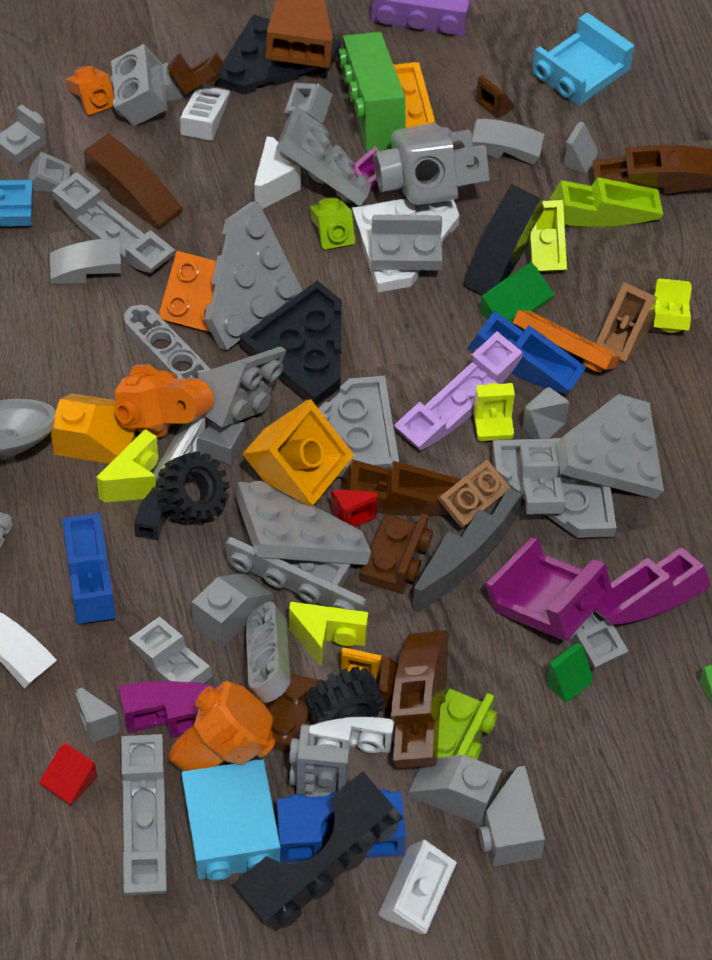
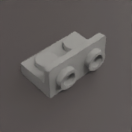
(406, 242)
(317, 768)

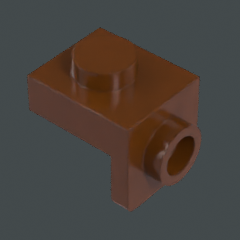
(190, 78)

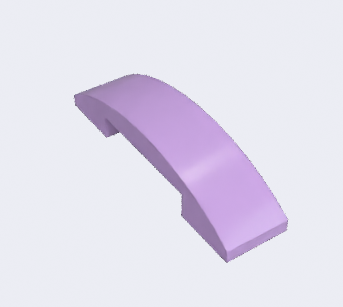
(455, 402)

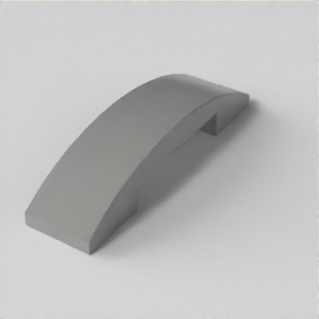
(99, 221)
(144, 815)

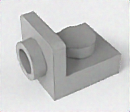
(23, 136)

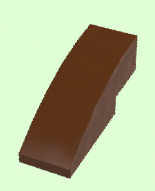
(131, 181)
(400, 488)

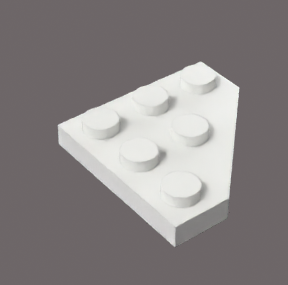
(362, 219)

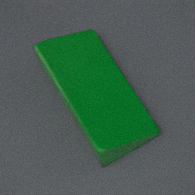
(520, 291)

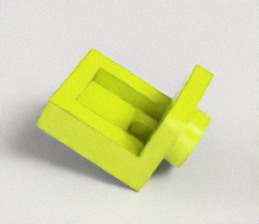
(672, 305)
(494, 411)

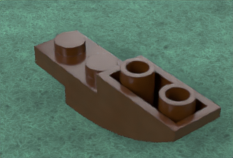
(653, 166)
(417, 698)

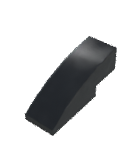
(504, 240)

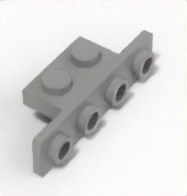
(311, 580)

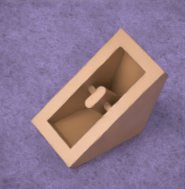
(628, 321)

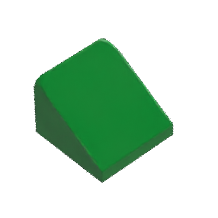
(569, 673)

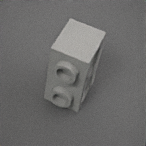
(138, 85)

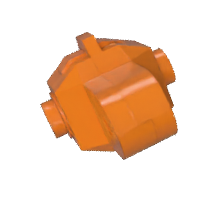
(158, 399)
(227, 728)

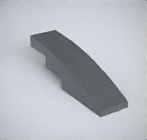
(462, 555)

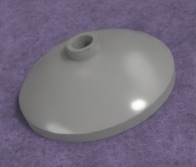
(23, 425)

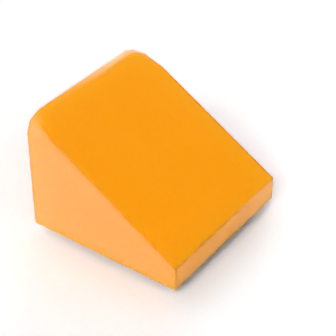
(355, 658)

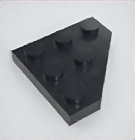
(246, 62)
(312, 338)

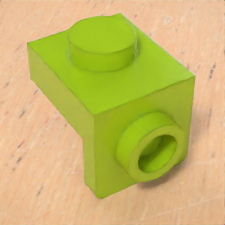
(334, 223)

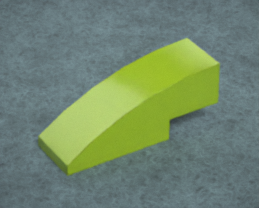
(607, 203)

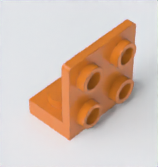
(188, 291)

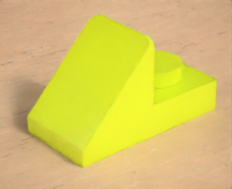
(547, 239)
(129, 473)
(318, 624)

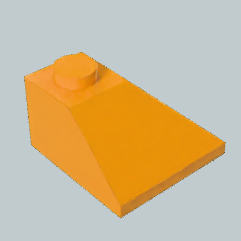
(89, 429)
(299, 453)

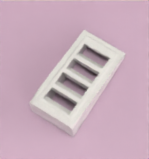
(201, 118)

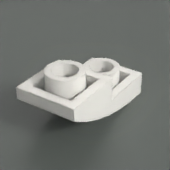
(22, 652)
(366, 733)

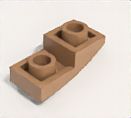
(474, 492)

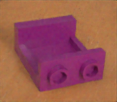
(548, 591)

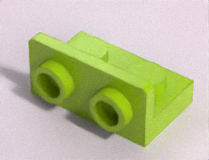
(463, 724)

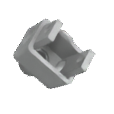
(426, 164)

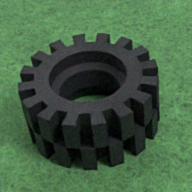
(175, 493)
(345, 696)

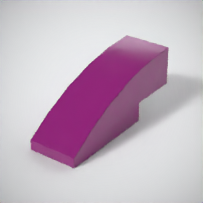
(654, 588)
(160, 704)

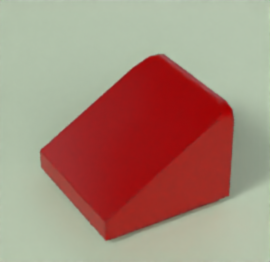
(354, 506)
(68, 774)

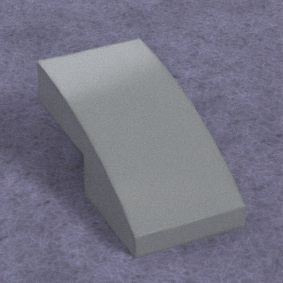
(509, 138)
(87, 257)
(541, 478)
(599, 641)
(167, 654)

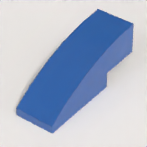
(542, 360)
(88, 568)

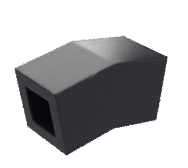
(151, 516)

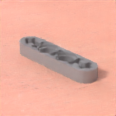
(159, 329)
(267, 652)

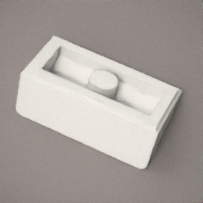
(183, 442)
(418, 887)

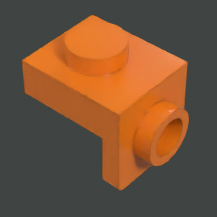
(93, 88)

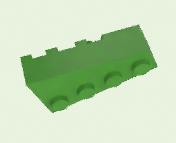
(373, 88)

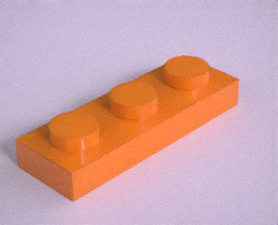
(594, 355)

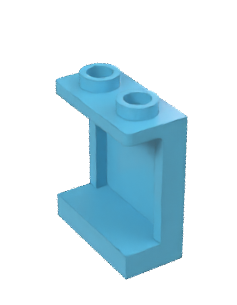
(584, 61)
(230, 818)

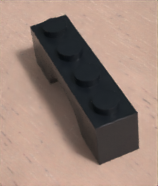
(283, 889)

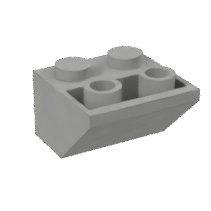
(243, 386)

